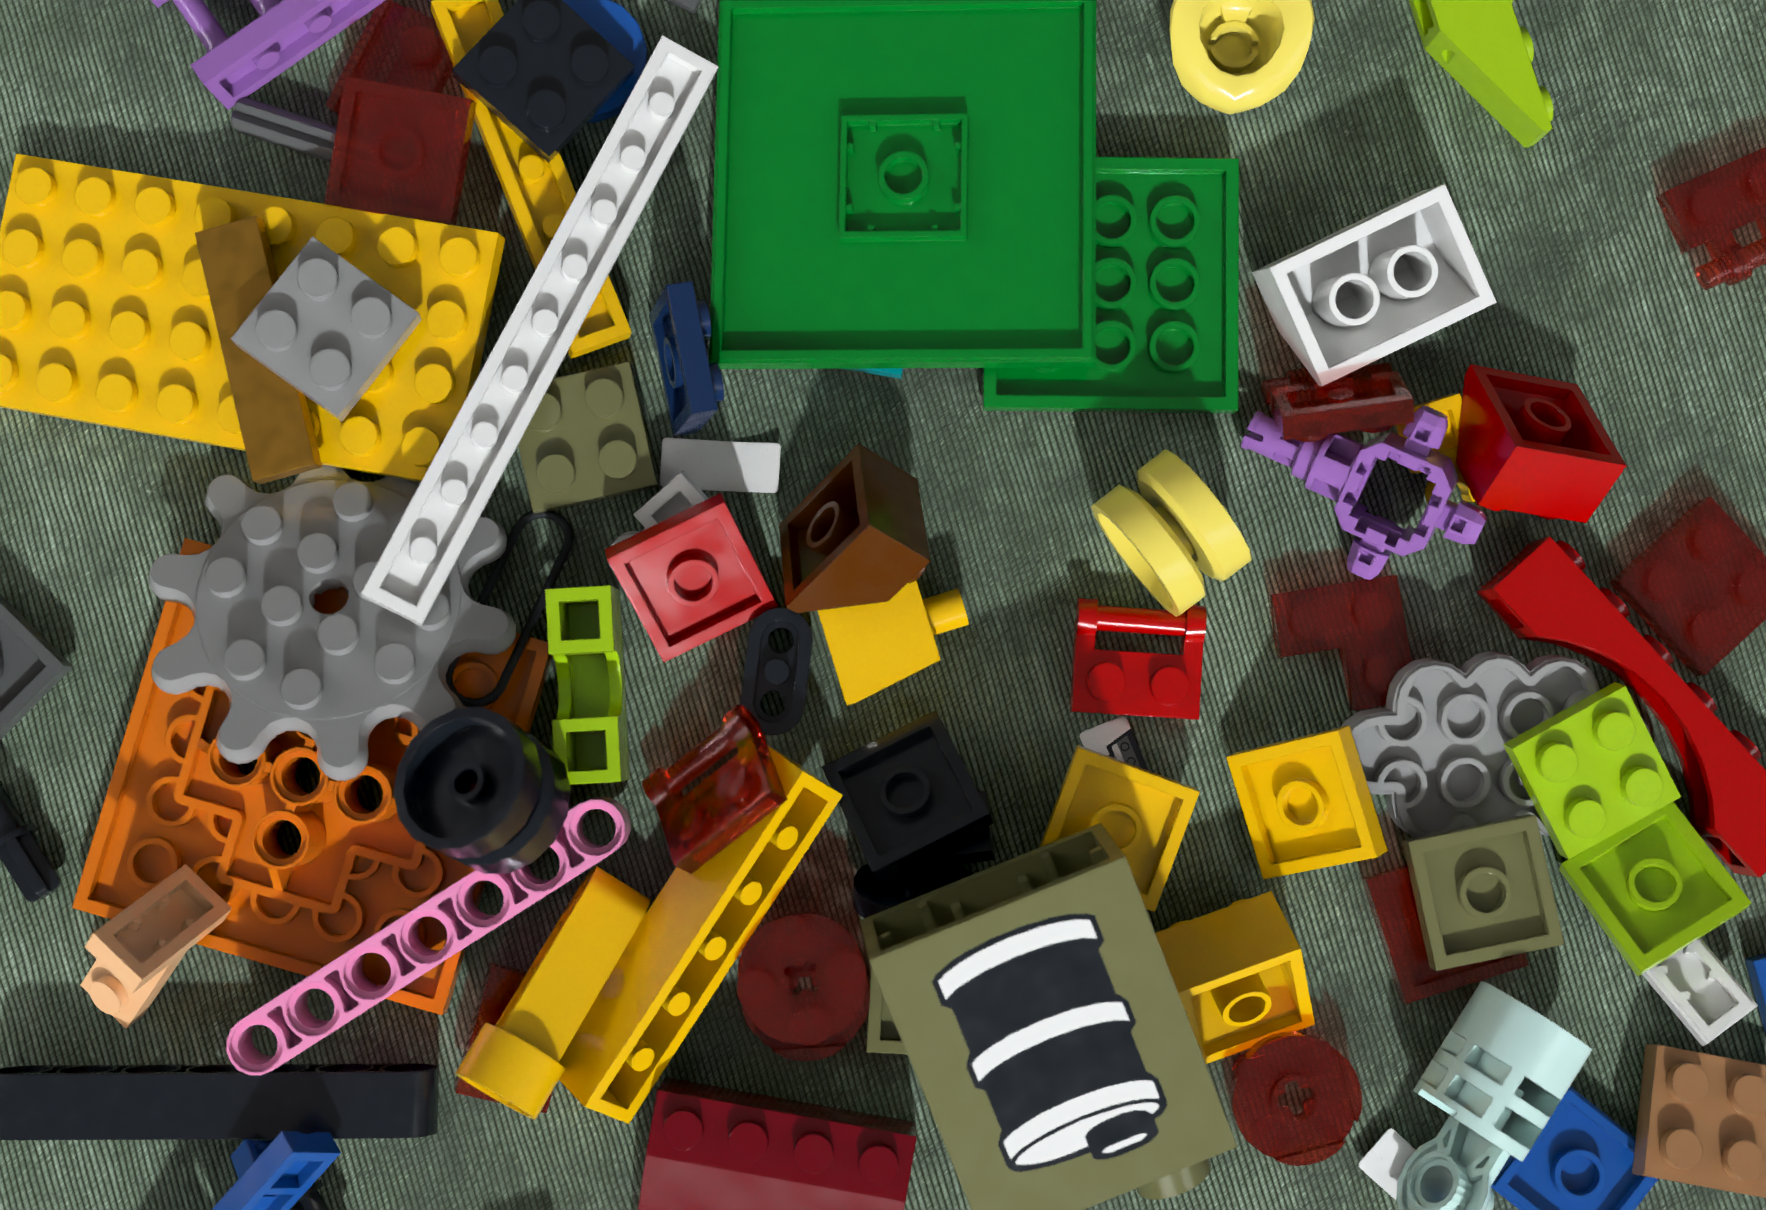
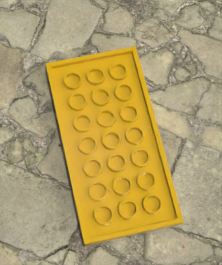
(119, 328)

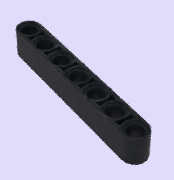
(217, 1101)

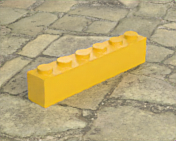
(688, 949)

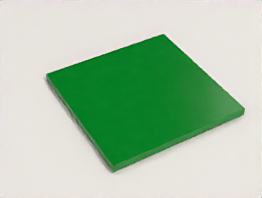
(904, 184)

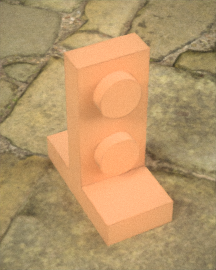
(147, 942)

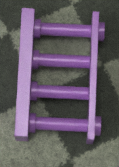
(266, 46)

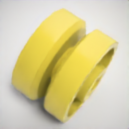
(1172, 532)

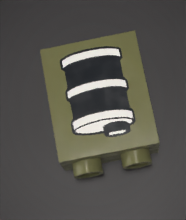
(1049, 1032)

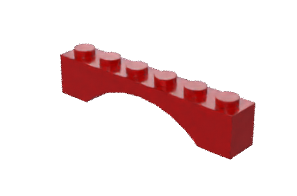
(1553, 602)

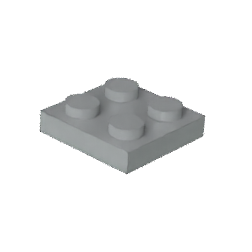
(326, 328)

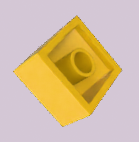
(1238, 975)

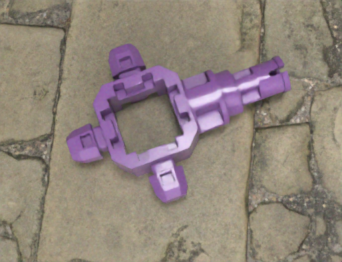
(1342, 467)

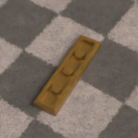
(268, 409)

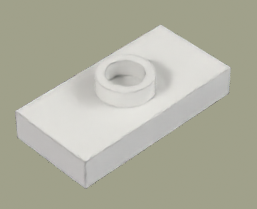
(1700, 991)

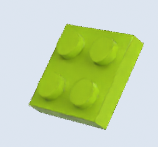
(1592, 770)
(1654, 887)

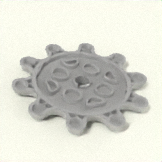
(309, 668)

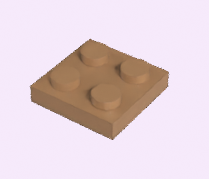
(1702, 1121)

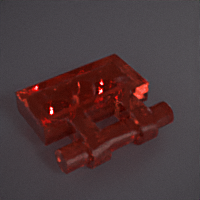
(1714, 207)
(1363, 400)

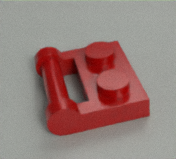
(1137, 680)

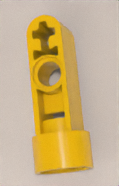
(522, 1052)

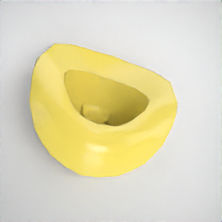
(1239, 50)

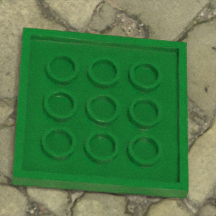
(1160, 297)

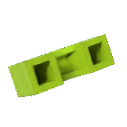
(589, 664)

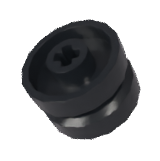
(482, 790)

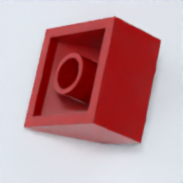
(1533, 446)

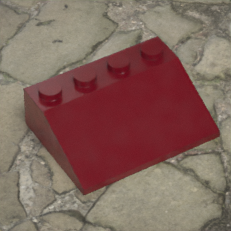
(770, 1153)

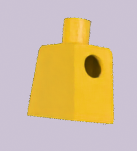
(888, 639)

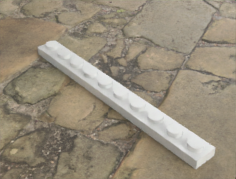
(539, 333)

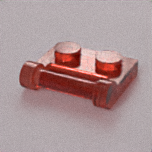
(726, 801)

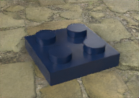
(688, 379)

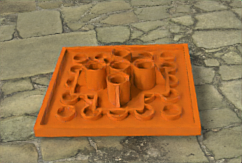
(355, 867)

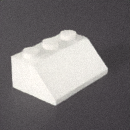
(1375, 285)

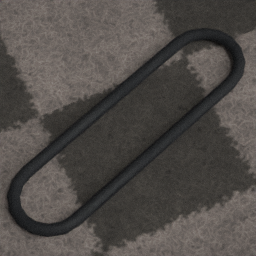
(535, 613)

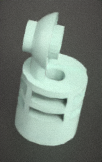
(1500, 1084)

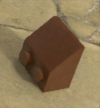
(854, 536)

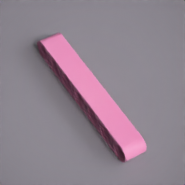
(407, 956)

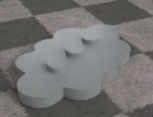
(1444, 735)

